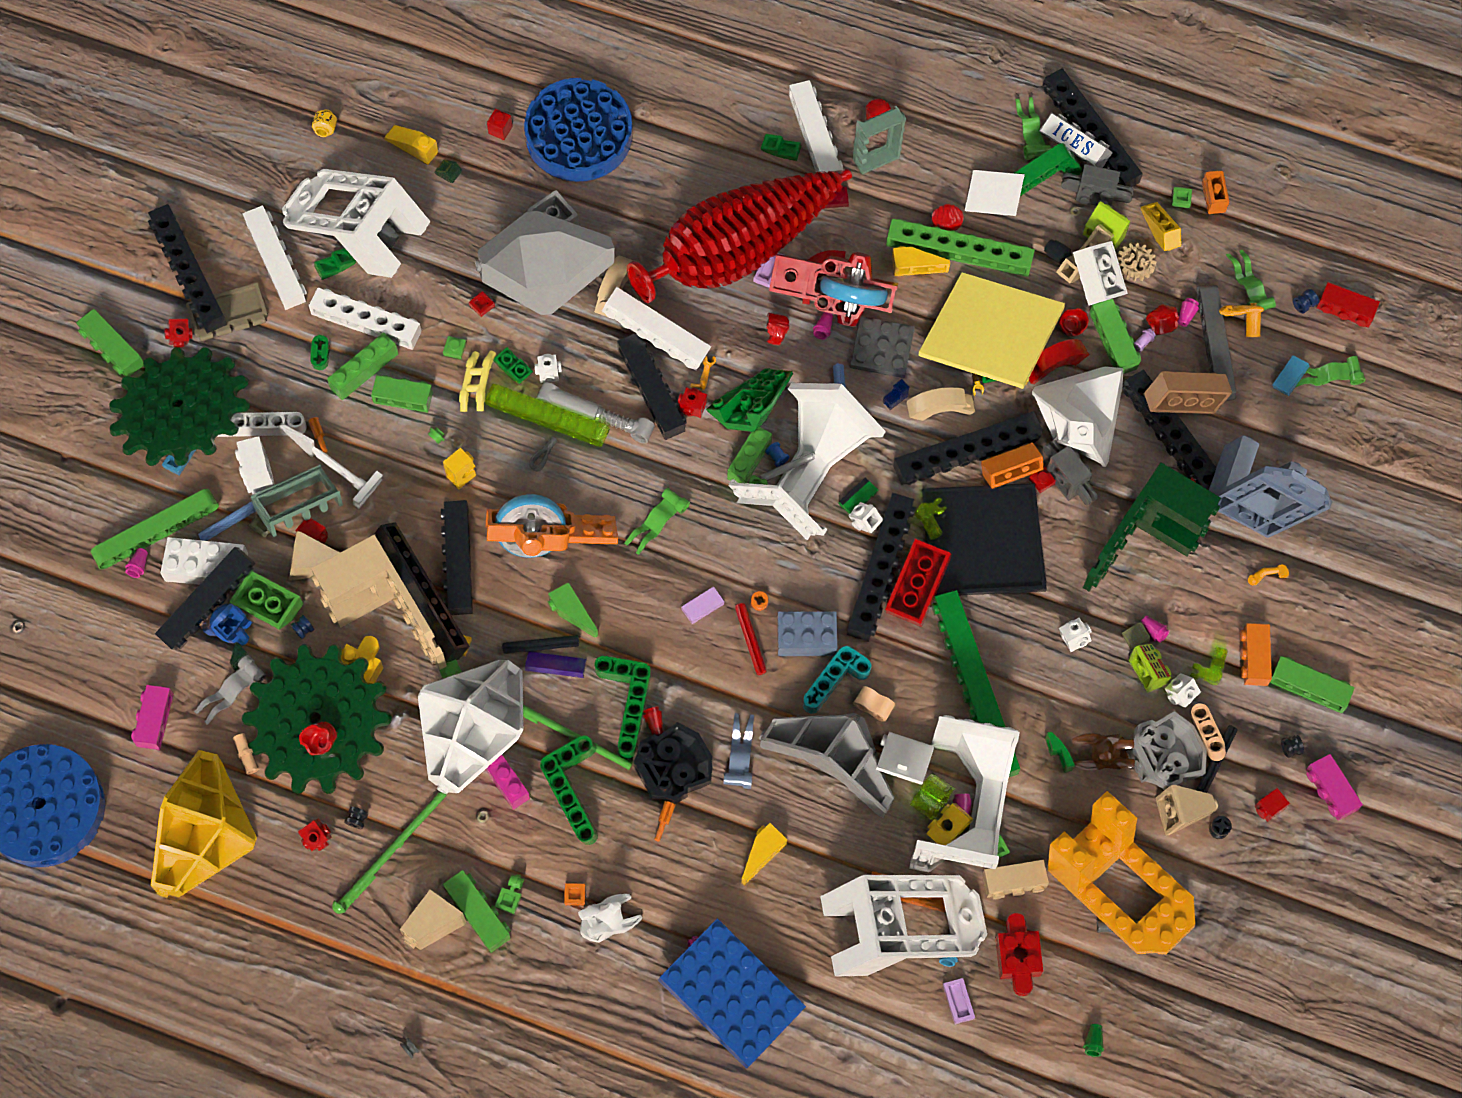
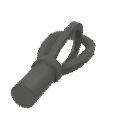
(545, 449)

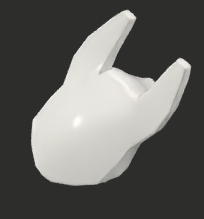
(606, 919)

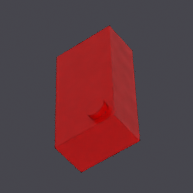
(918, 582)

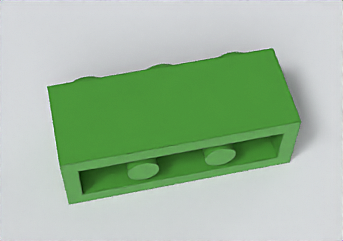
(402, 393)
(749, 456)

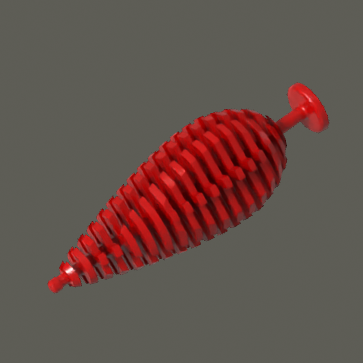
(738, 231)

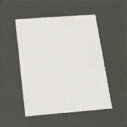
(994, 192)

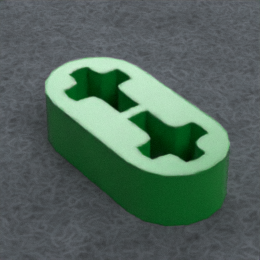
(324, 352)

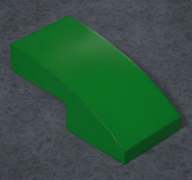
(781, 148)
(338, 262)
(1056, 747)

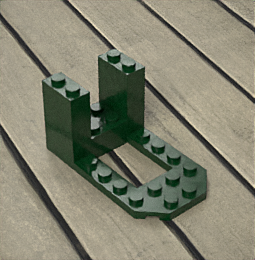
(1167, 509)

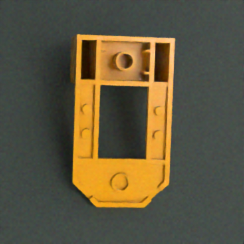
(1097, 847)

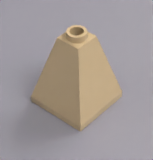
(306, 555)
(1183, 807)

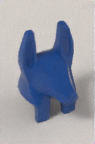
(228, 624)

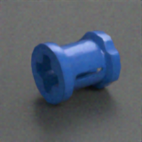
(777, 454)

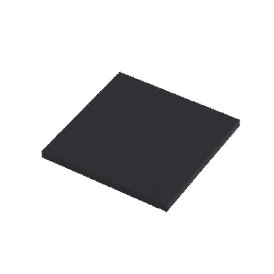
(990, 539)

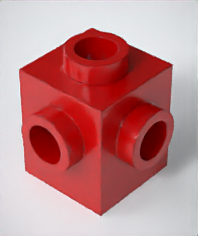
(178, 326)
(692, 402)
(314, 829)

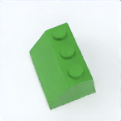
(267, 601)

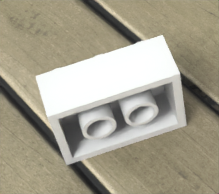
(1100, 273)
(254, 465)

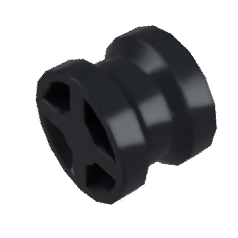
(1292, 746)
(356, 817)
(1224, 826)

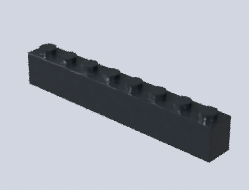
(422, 591)

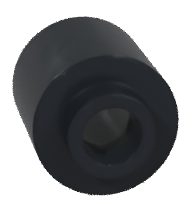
(1057, 251)

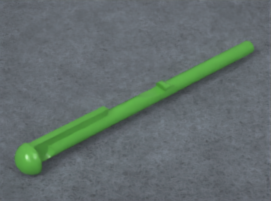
(536, 717)
(368, 876)

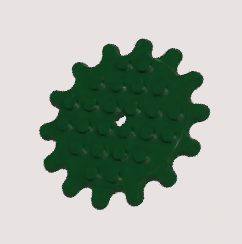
(206, 410)
(320, 687)

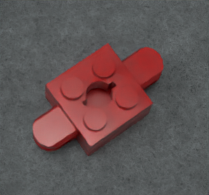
(1019, 954)

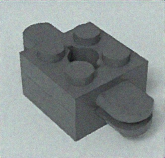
(1097, 185)
(1070, 473)

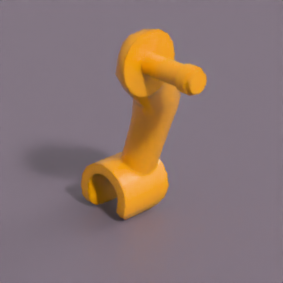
(704, 377)
(1255, 578)

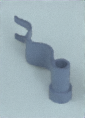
(740, 756)

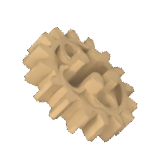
(1127, 256)

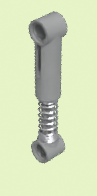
(639, 429)

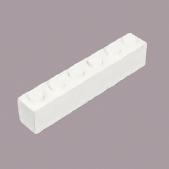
(814, 127)
(274, 257)
(656, 328)

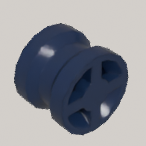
(302, 627)

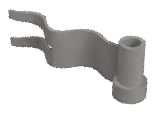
(233, 686)

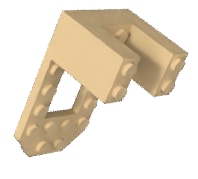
(365, 580)

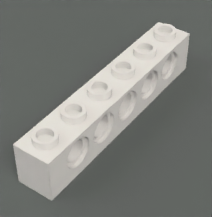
(324, 298)

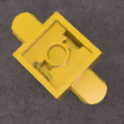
(368, 649)

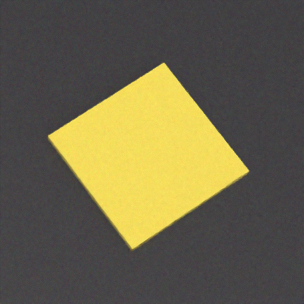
(992, 330)

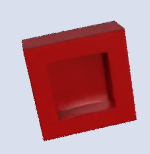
(481, 304)
(1042, 480)

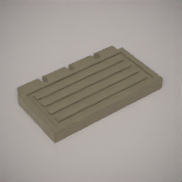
(238, 307)

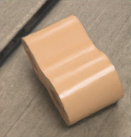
(874, 704)

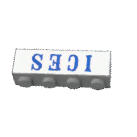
(1079, 144)

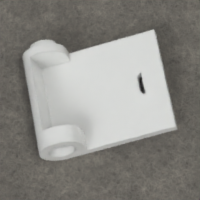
(904, 757)

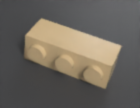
(1015, 879)

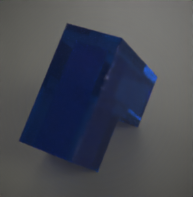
(897, 395)

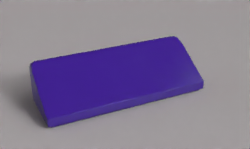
(555, 664)

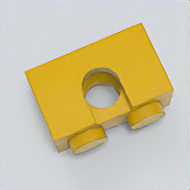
(459, 468)
(960, 822)

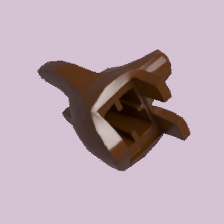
(1106, 752)

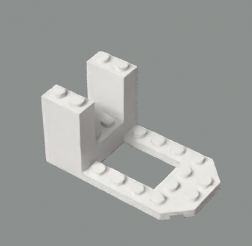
(375, 202)
(882, 925)

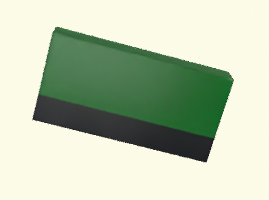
(860, 493)

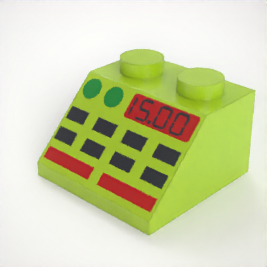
(1149, 667)

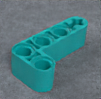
(832, 681)

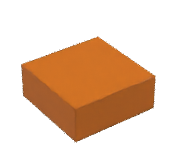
(574, 894)

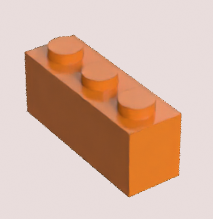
(1012, 465)
(1256, 654)

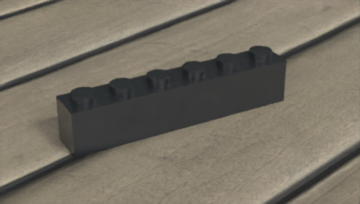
(651, 387)
(457, 557)
(205, 598)

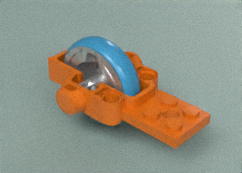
(520, 518)

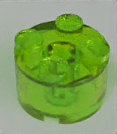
(932, 796)

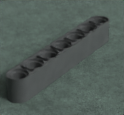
(1215, 334)

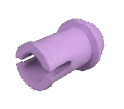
(1146, 337)

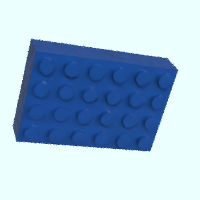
(731, 993)

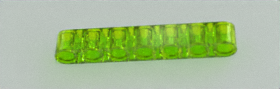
(547, 415)

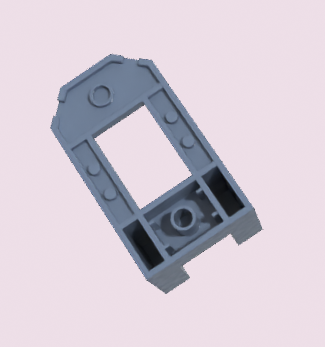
(1287, 497)

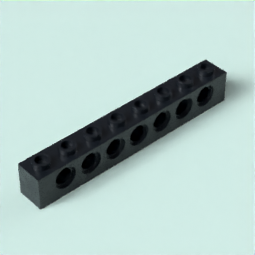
(1090, 120)
(162, 218)
(1140, 383)
(1027, 423)
(865, 629)

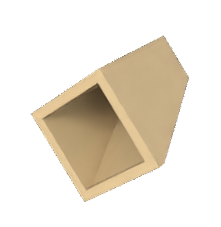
(431, 921)

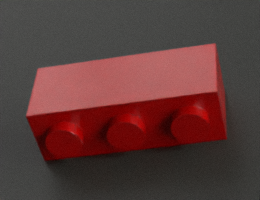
(1348, 305)

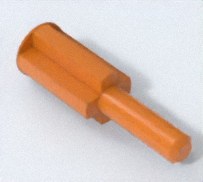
(318, 432)
(664, 818)

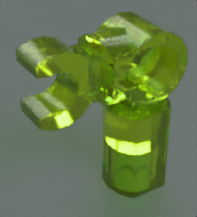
(925, 512)
(1214, 674)

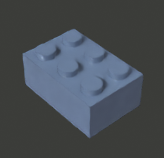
(807, 633)

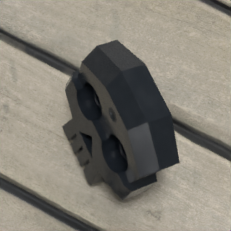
(688, 756)

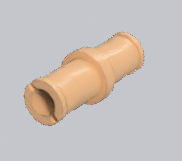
(245, 754)

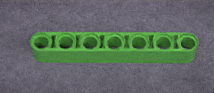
(154, 528)

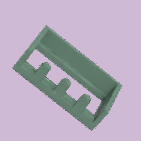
(891, 120)
(289, 487)

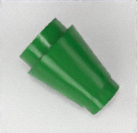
(1094, 1041)

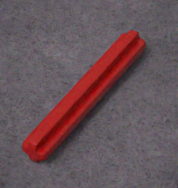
(750, 639)

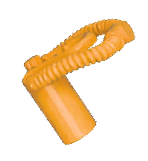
(1253, 316)

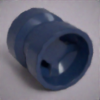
(1305, 301)

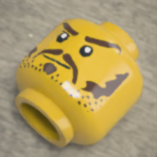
(324, 123)

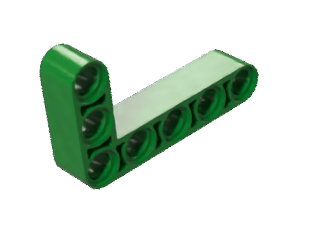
(1048, 164)
(633, 701)
(567, 788)

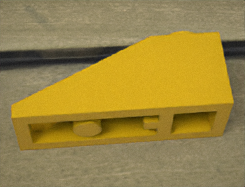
(413, 142)
(1162, 226)
(915, 261)
(765, 847)

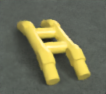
(478, 388)

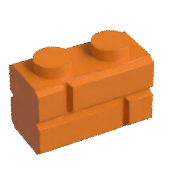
(1215, 192)

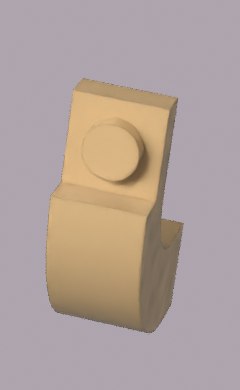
(1068, 269)
(615, 277)
(938, 401)

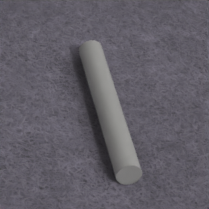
(789, 466)

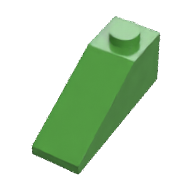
(571, 609)

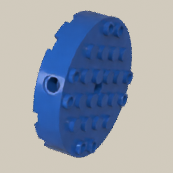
(578, 129)
(71, 809)

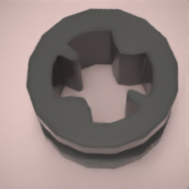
(409, 1048)

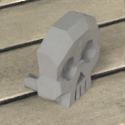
(1157, 756)

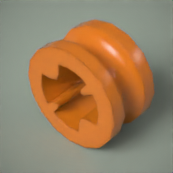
(764, 598)

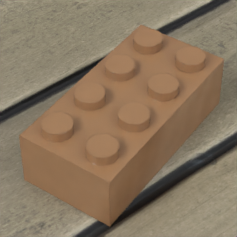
(1188, 392)

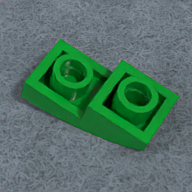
(512, 366)

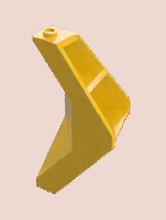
(199, 827)

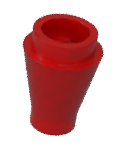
(653, 718)

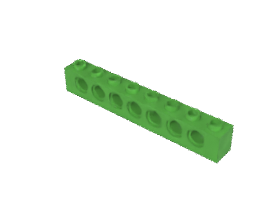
(965, 254)

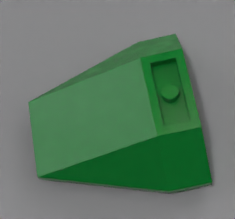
(752, 401)

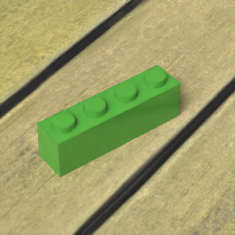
(1114, 336)
(110, 343)
(362, 366)
(1312, 684)
(477, 911)

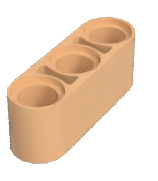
(1209, 740)

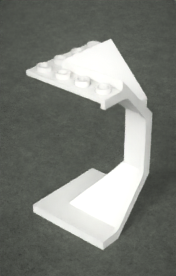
(829, 427)
(988, 757)

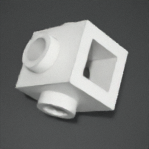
(548, 368)
(865, 517)
(1075, 634)
(1182, 690)

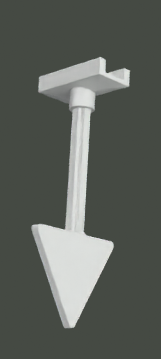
(365, 488)

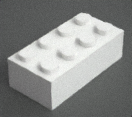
(193, 560)

